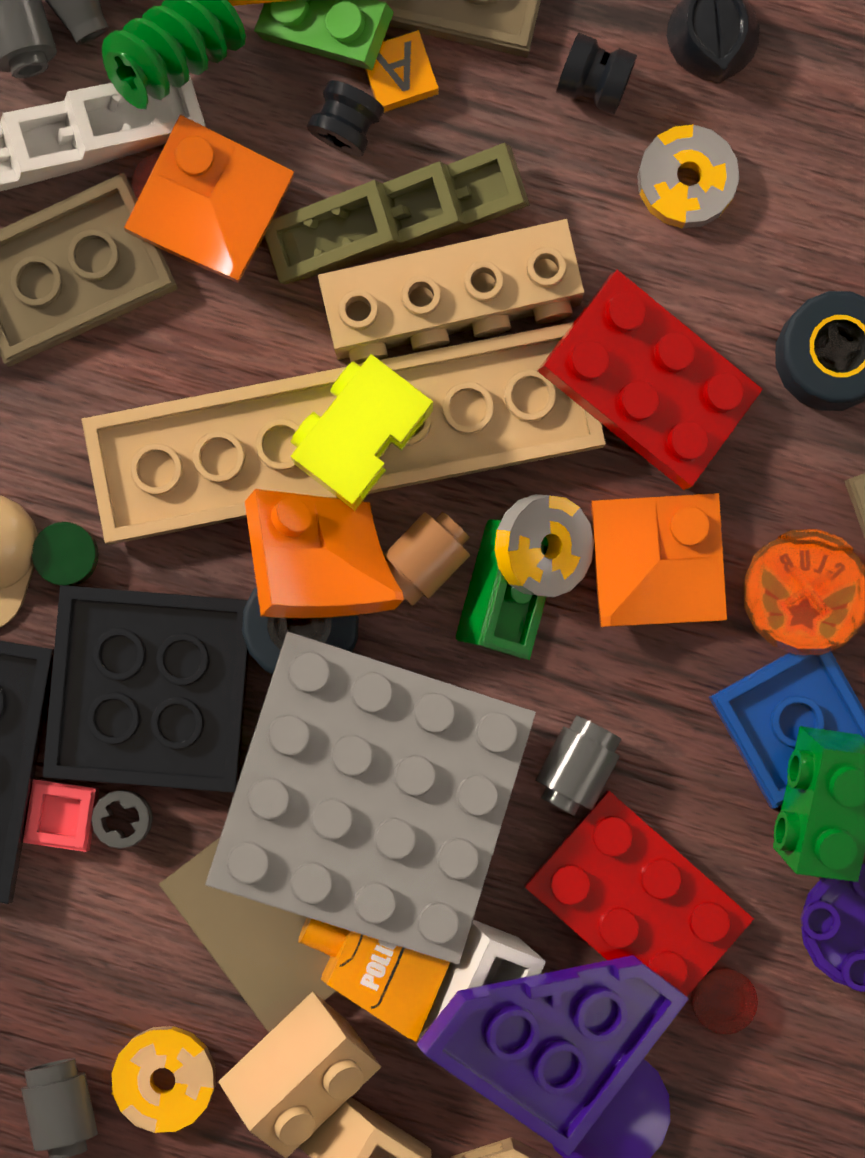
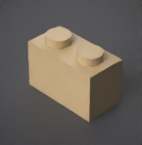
(299, 1075)

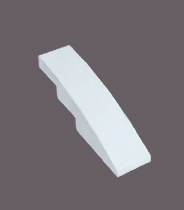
(86, 131)

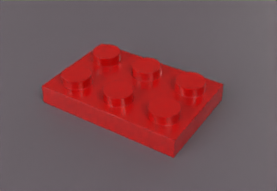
(650, 380)
(638, 896)

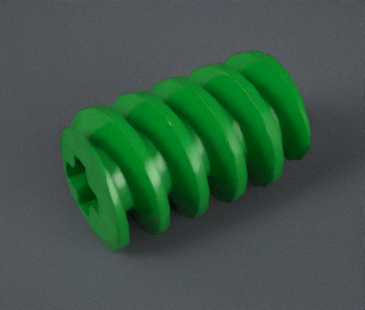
(168, 46)

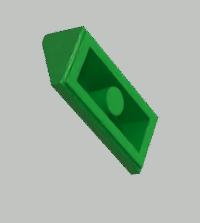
(494, 611)

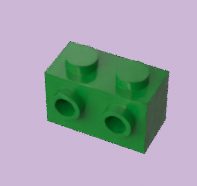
(824, 806)

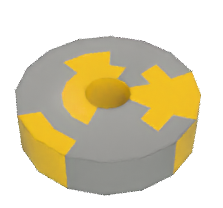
(694, 149)
(520, 541)

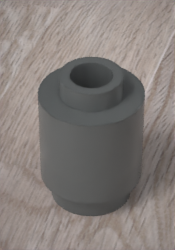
(25, 38)
(578, 765)
(58, 1108)

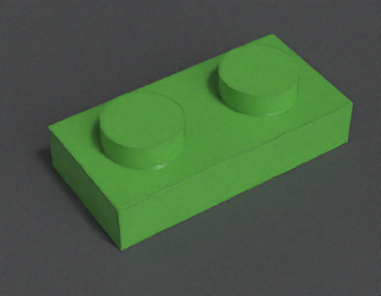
(328, 28)

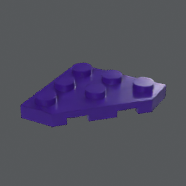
(555, 1041)

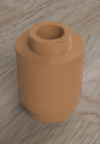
(427, 556)

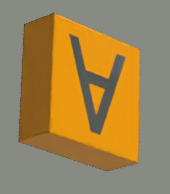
(402, 72)

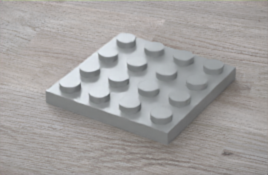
(371, 798)

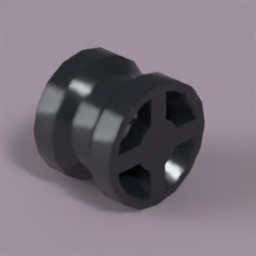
(345, 118)

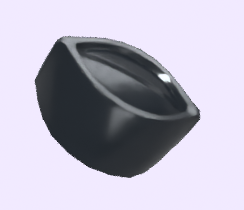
(713, 37)

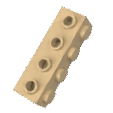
(452, 291)

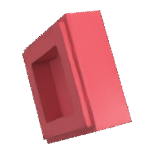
(60, 815)

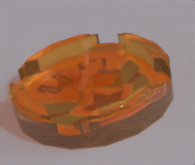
(806, 592)

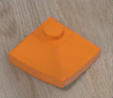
(209, 200)
(317, 557)
(659, 560)

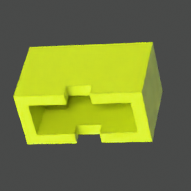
(367, 416)

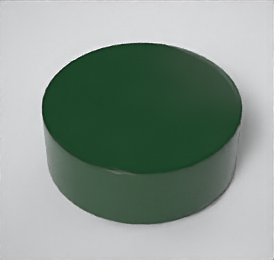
(65, 554)

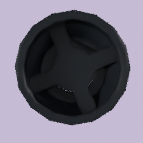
(596, 73)

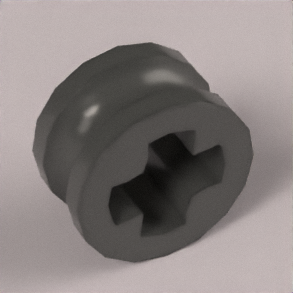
(117, 838)

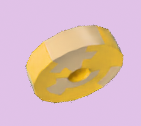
(159, 1108)

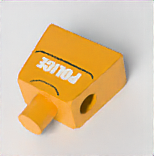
(378, 975)

